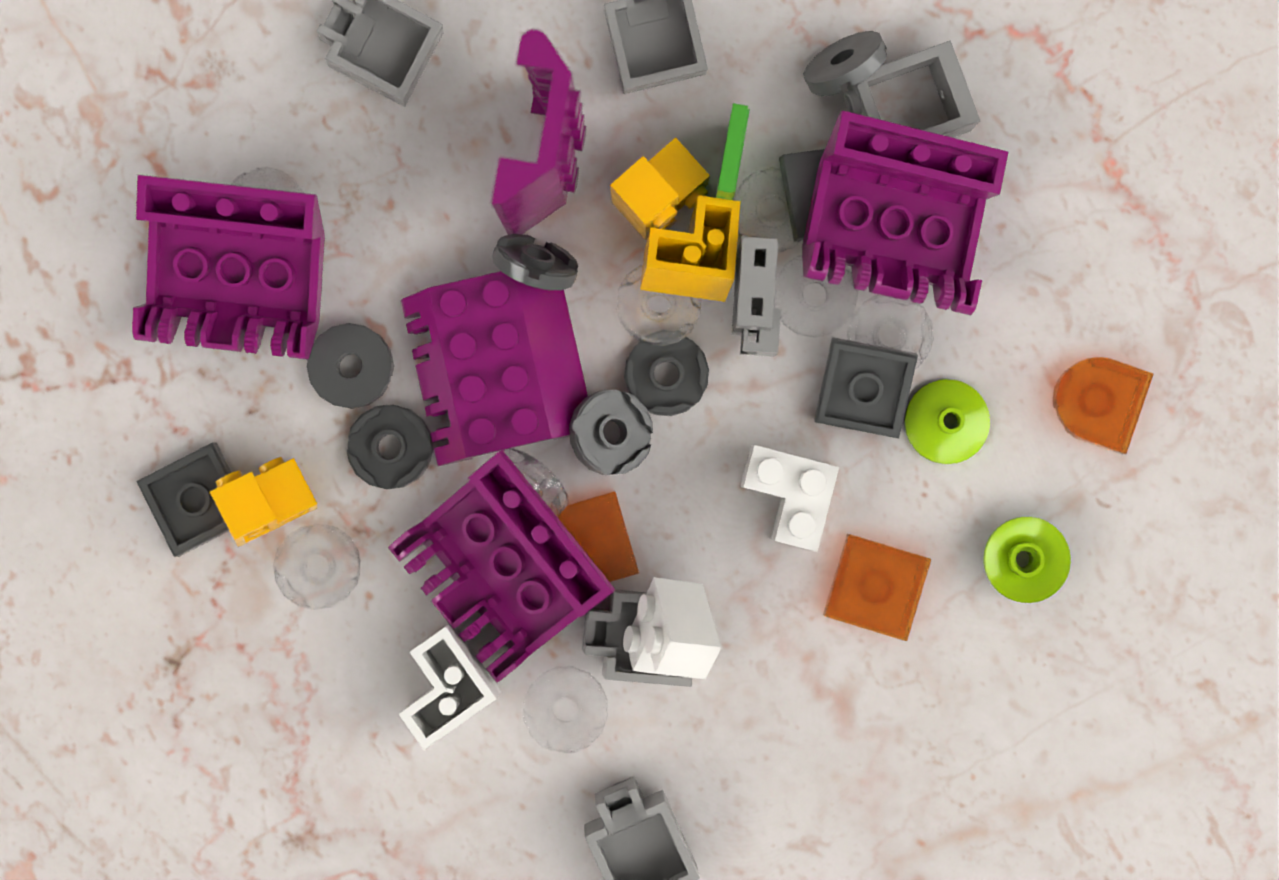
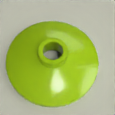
(926, 426)
(1047, 563)

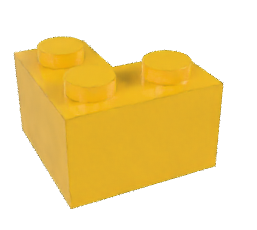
(657, 189)
(698, 261)
(264, 501)

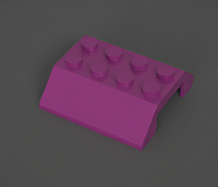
(530, 190)
(900, 211)
(230, 265)
(496, 363)
(506, 562)

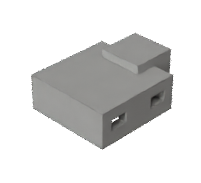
(654, 42)
(380, 44)
(756, 291)
(605, 635)
(638, 836)

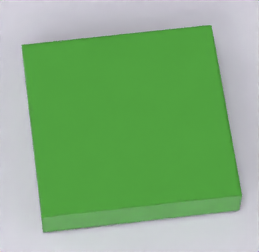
(733, 151)

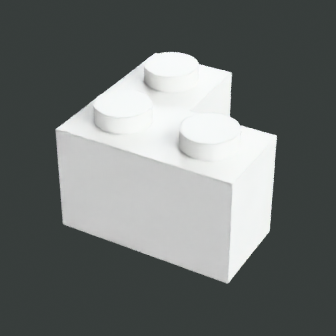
(803, 489)
(673, 631)
(458, 688)

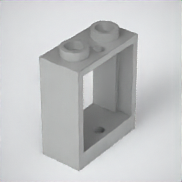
(948, 81)

